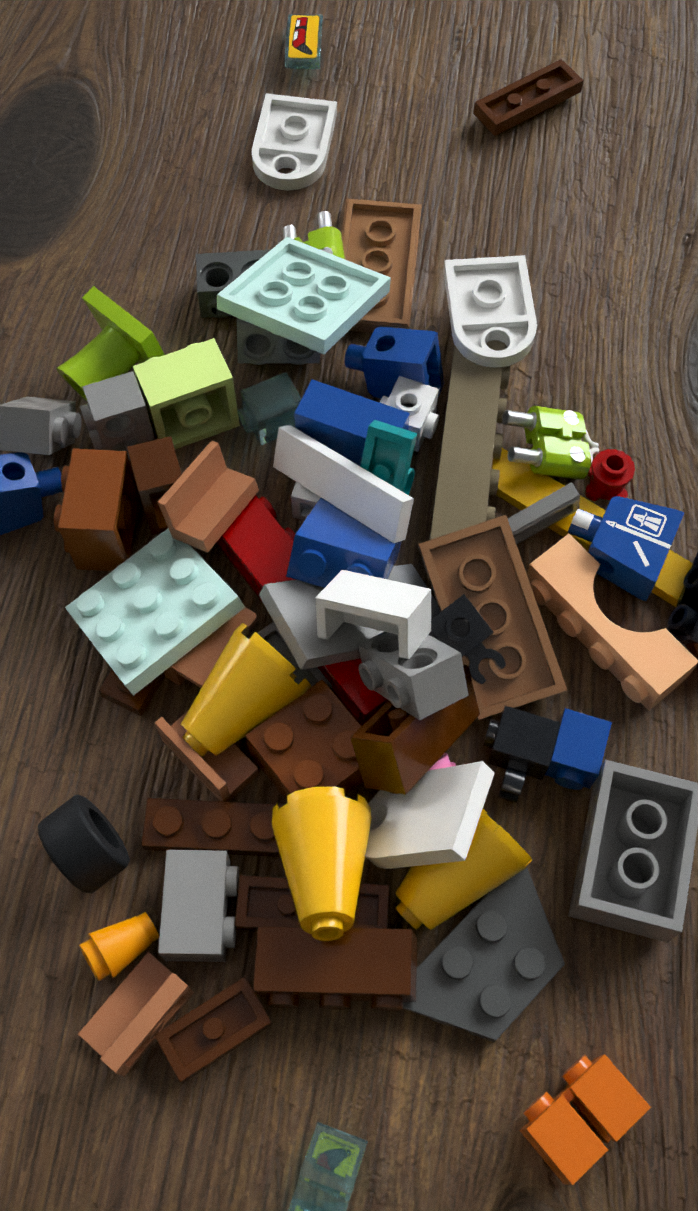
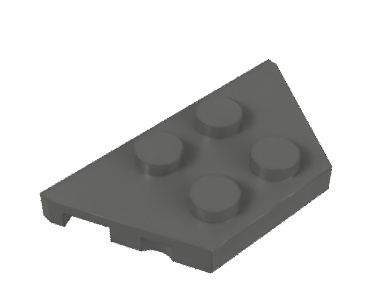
(490, 963)

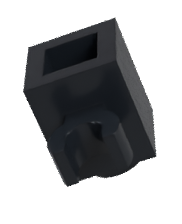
(464, 630)
(521, 746)

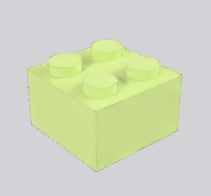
(188, 393)

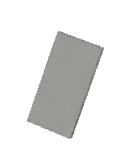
(294, 614)

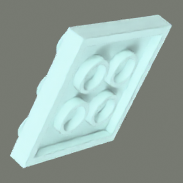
(304, 294)
(154, 609)

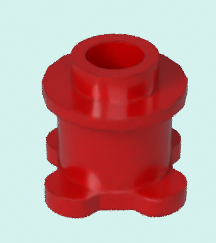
(609, 475)

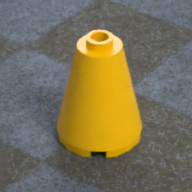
(240, 693)
(323, 856)
(443, 889)

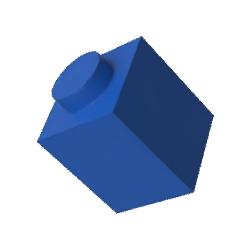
(578, 750)

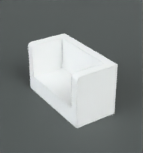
(375, 605)

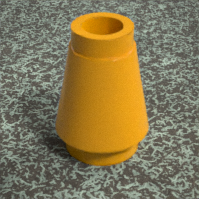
(118, 945)

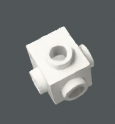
(420, 402)

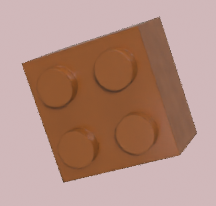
(98, 509)
(308, 744)

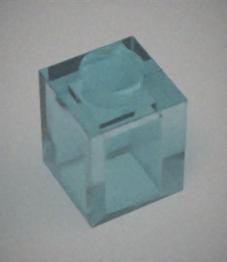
(268, 407)

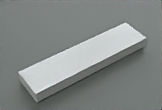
(343, 483)

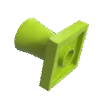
(114, 349)

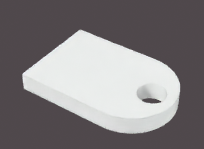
(293, 136)
(489, 303)
(430, 821)

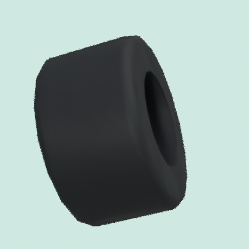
(83, 844)

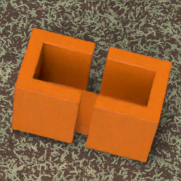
(604, 1101)

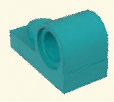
(389, 454)

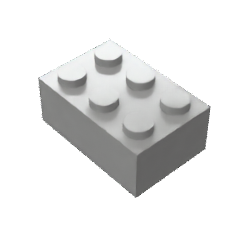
(637, 852)

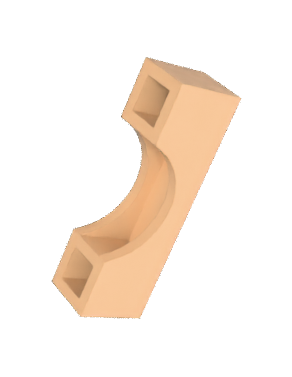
(643, 662)

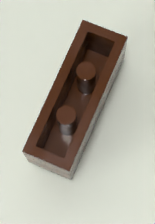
(399, 749)
(355, 967)

